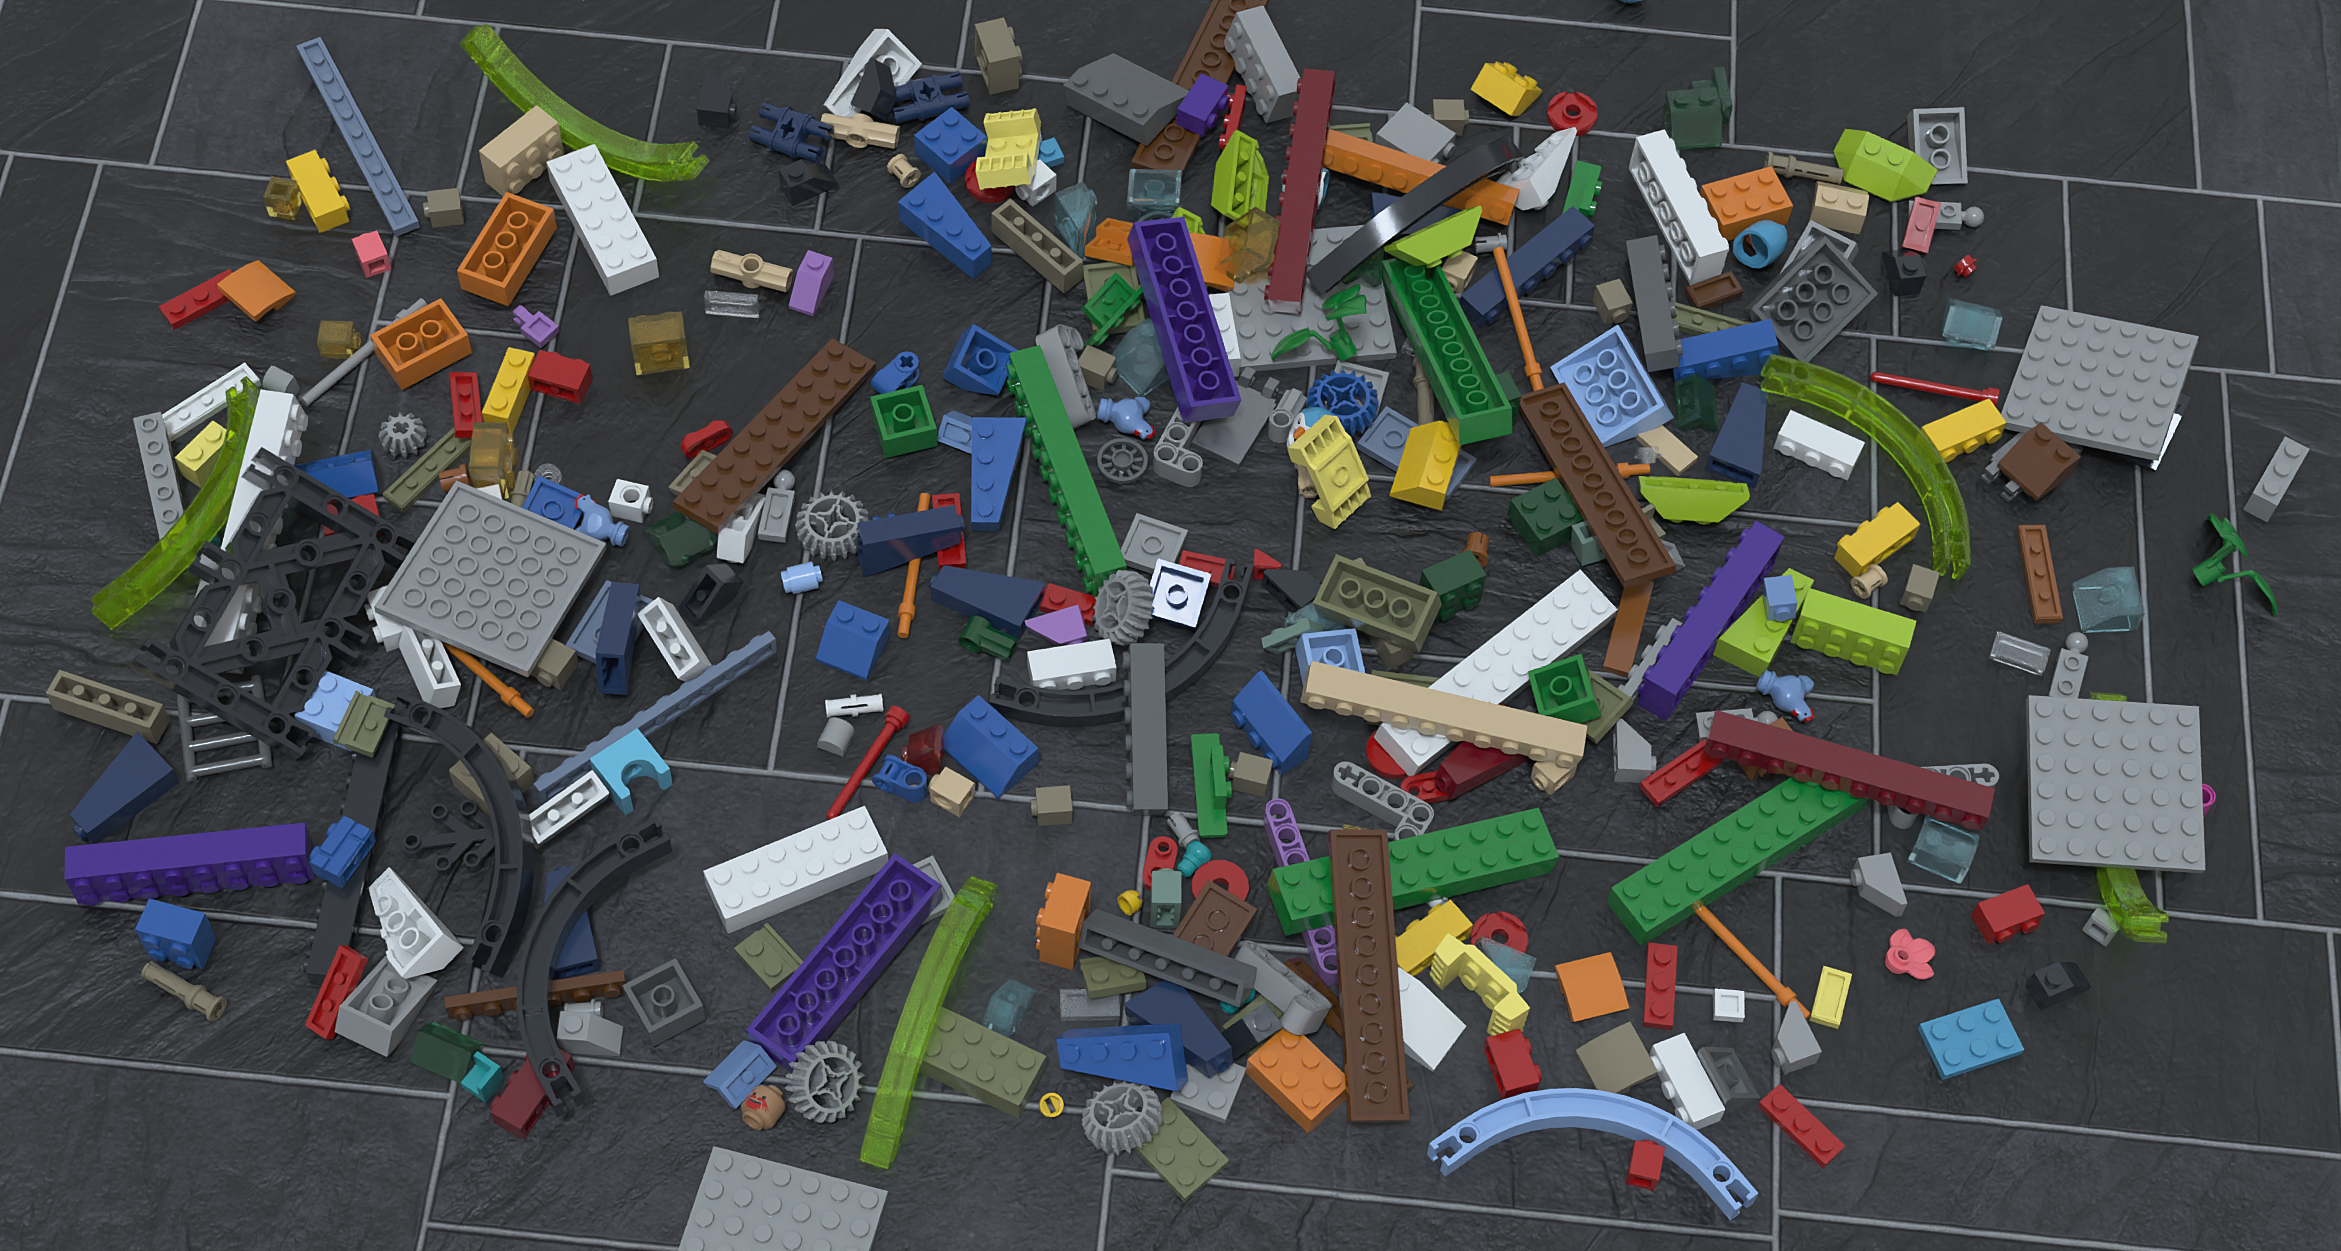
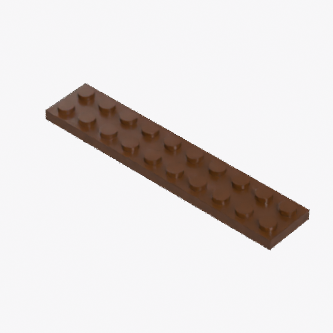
(1206, 55)
(774, 436)
(1595, 486)
(1368, 976)

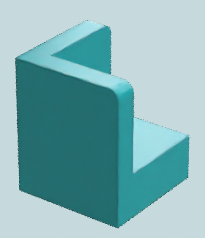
(483, 1078)

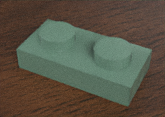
(1286, 638)

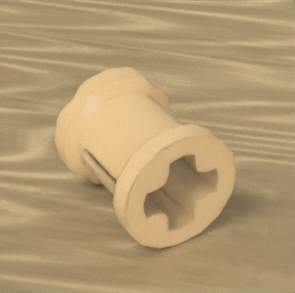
(903, 170)
(1869, 581)

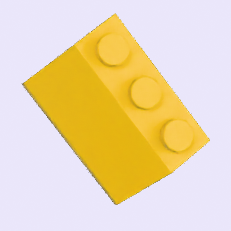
(1427, 465)

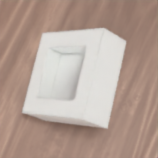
(1728, 1005)

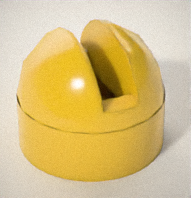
(1129, 902)
(1056, 1102)

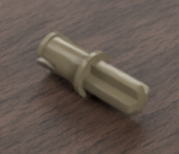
(522, 488)

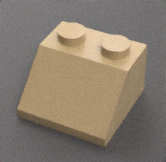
(1839, 207)

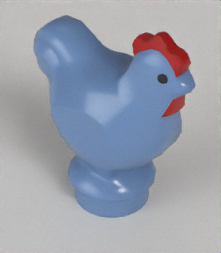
(1127, 415)
(599, 522)
(1788, 693)

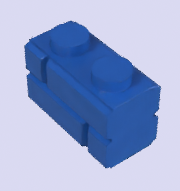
(341, 851)

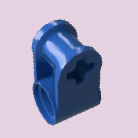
(898, 374)
(898, 775)

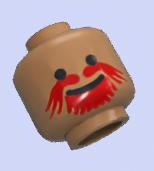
(763, 1107)

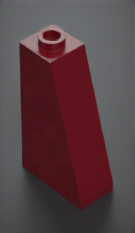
(1472, 766)

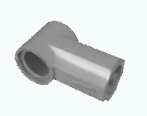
(1284, 415)

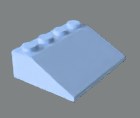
(1613, 388)

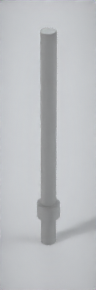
(352, 361)

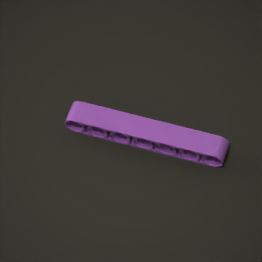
(1296, 853)

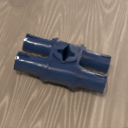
(928, 98)
(791, 132)

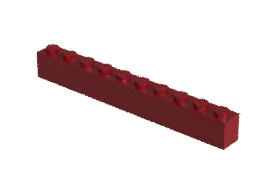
(1301, 190)
(1849, 770)

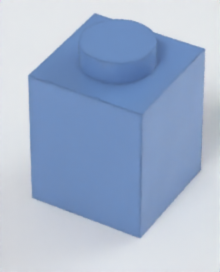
(1779, 598)

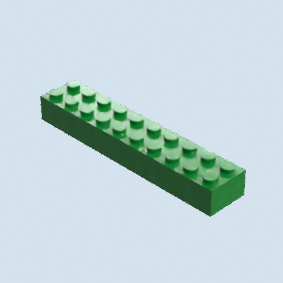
(1448, 351)
(1064, 468)
(1727, 855)
(1425, 868)

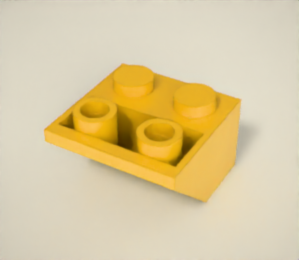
(1506, 88)

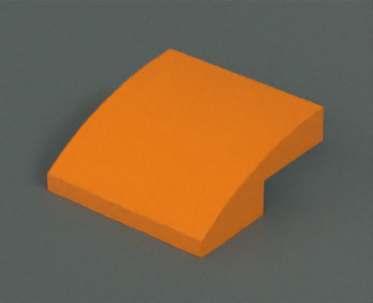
(1111, 242)
(1207, 252)
(255, 290)
(1591, 987)

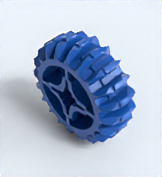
(1340, 395)

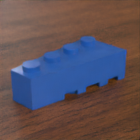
(944, 224)
(1727, 352)
(994, 460)
(1127, 1053)

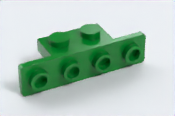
(1584, 188)
(1108, 305)
(1210, 784)

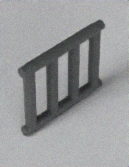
(189, 746)

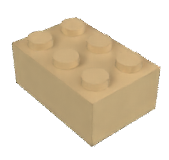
(521, 152)

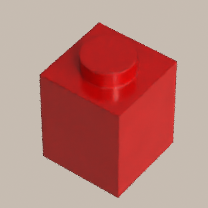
(1645, 1164)

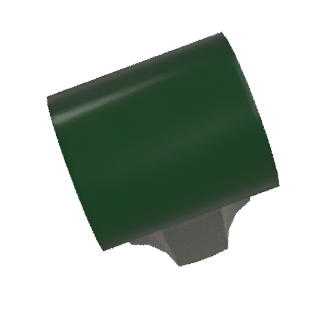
(982, 636)

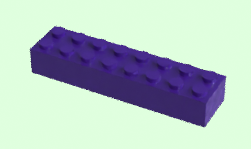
(1183, 319)
(1703, 625)
(189, 863)
(846, 961)

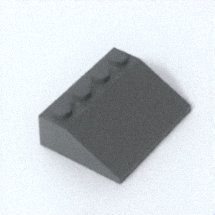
(1124, 97)
(1812, 299)

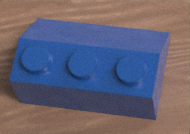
(347, 474)
(1271, 724)
(989, 747)

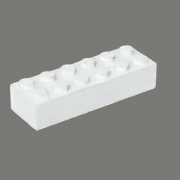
(1678, 207)
(602, 219)
(796, 869)

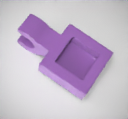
(537, 327)

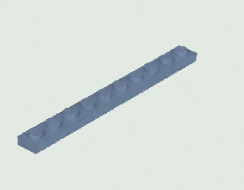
(358, 137)
(662, 713)

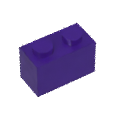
(1202, 105)

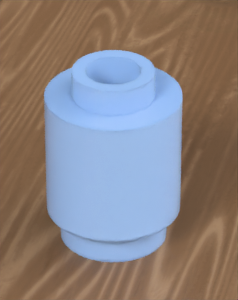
(801, 578)

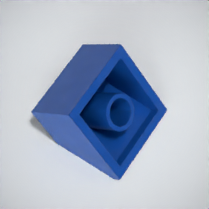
(978, 362)
(853, 640)

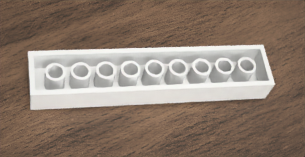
(278, 429)
(1502, 664)

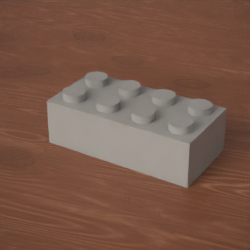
(1263, 63)

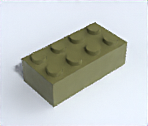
(1377, 603)
(982, 1063)

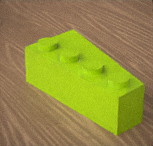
(1753, 639)

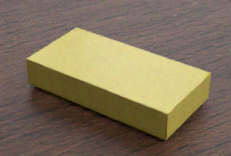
(1830, 997)

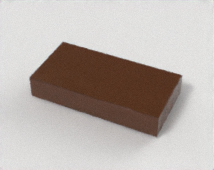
(1714, 291)

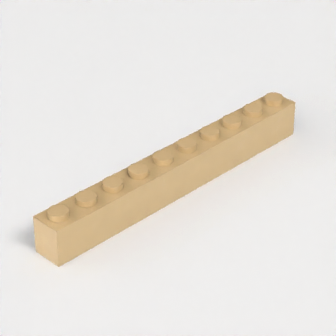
(1443, 714)

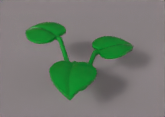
(1344, 305)
(2213, 567)

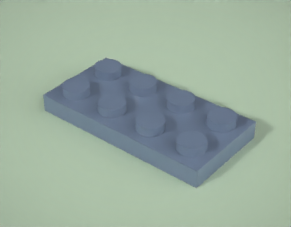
(1387, 440)

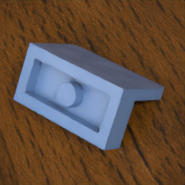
(956, 431)
(740, 1072)

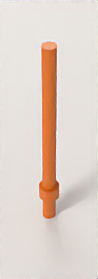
(1532, 368)
(1542, 477)
(907, 609)
(508, 694)
(1784, 995)

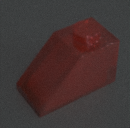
(925, 750)

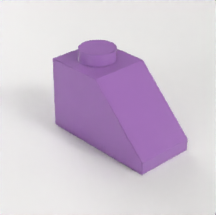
(811, 282)
(1060, 627)

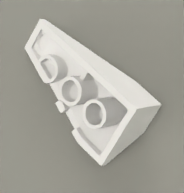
(883, 47)
(1540, 172)
(412, 932)

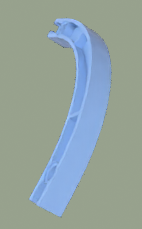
(1605, 1113)

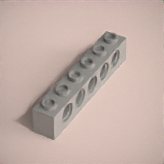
(160, 470)

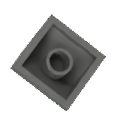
(1728, 1077)

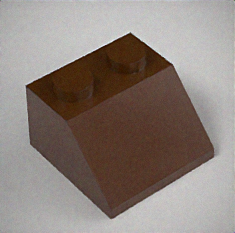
(2039, 461)

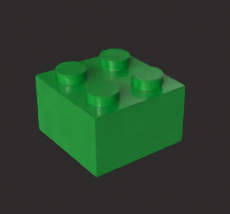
(903, 421)
(1565, 690)

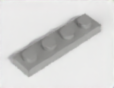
(1649, 658)

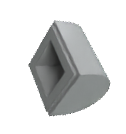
(280, 381)
(836, 736)
(2101, 927)

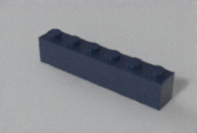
(1528, 266)

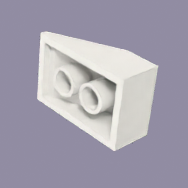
(1426, 1023)

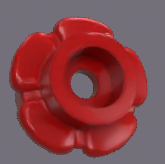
(1965, 266)

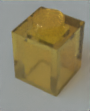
(282, 198)
(337, 339)

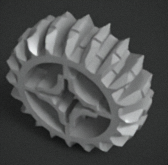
(822, 515)
(1123, 607)
(812, 1074)
(1119, 1108)

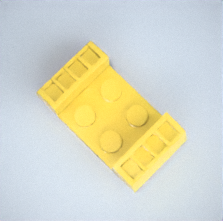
(1010, 149)
(1333, 469)
(1480, 974)

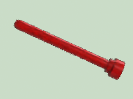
(1932, 387)
(895, 719)

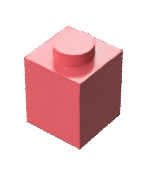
(371, 254)

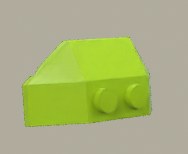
(1882, 166)
(1240, 177)
(1438, 239)
(1693, 498)

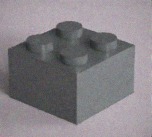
(664, 1002)

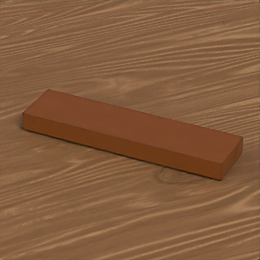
(2039, 574)
(1627, 628)

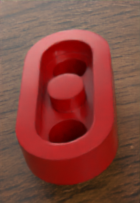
(706, 439)
(1425, 786)
(1159, 860)

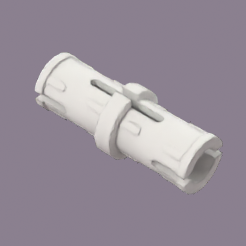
(873, 702)

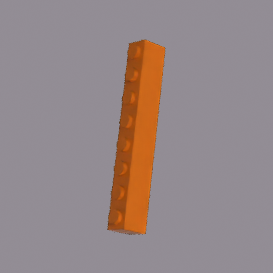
(1405, 172)

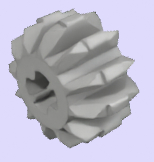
(402, 435)

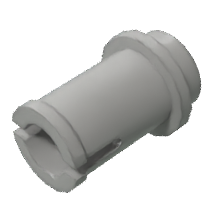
(1488, 243)
(1182, 829)
(594, 1007)

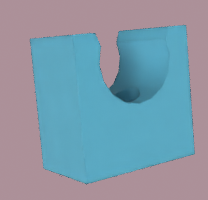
(626, 760)

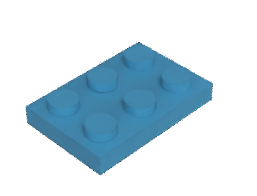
(1970, 1039)

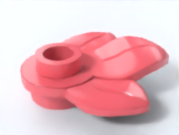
(1909, 955)

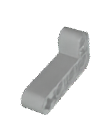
(1060, 350)
(1177, 452)
(1977, 773)
(1379, 803)
(1301, 1003)

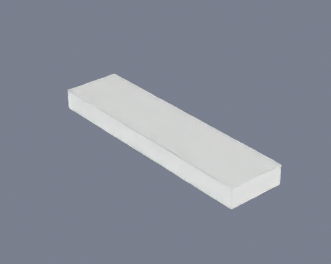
(205, 402)

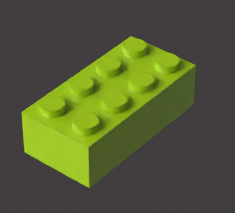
(1853, 631)

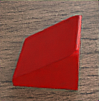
(1261, 563)

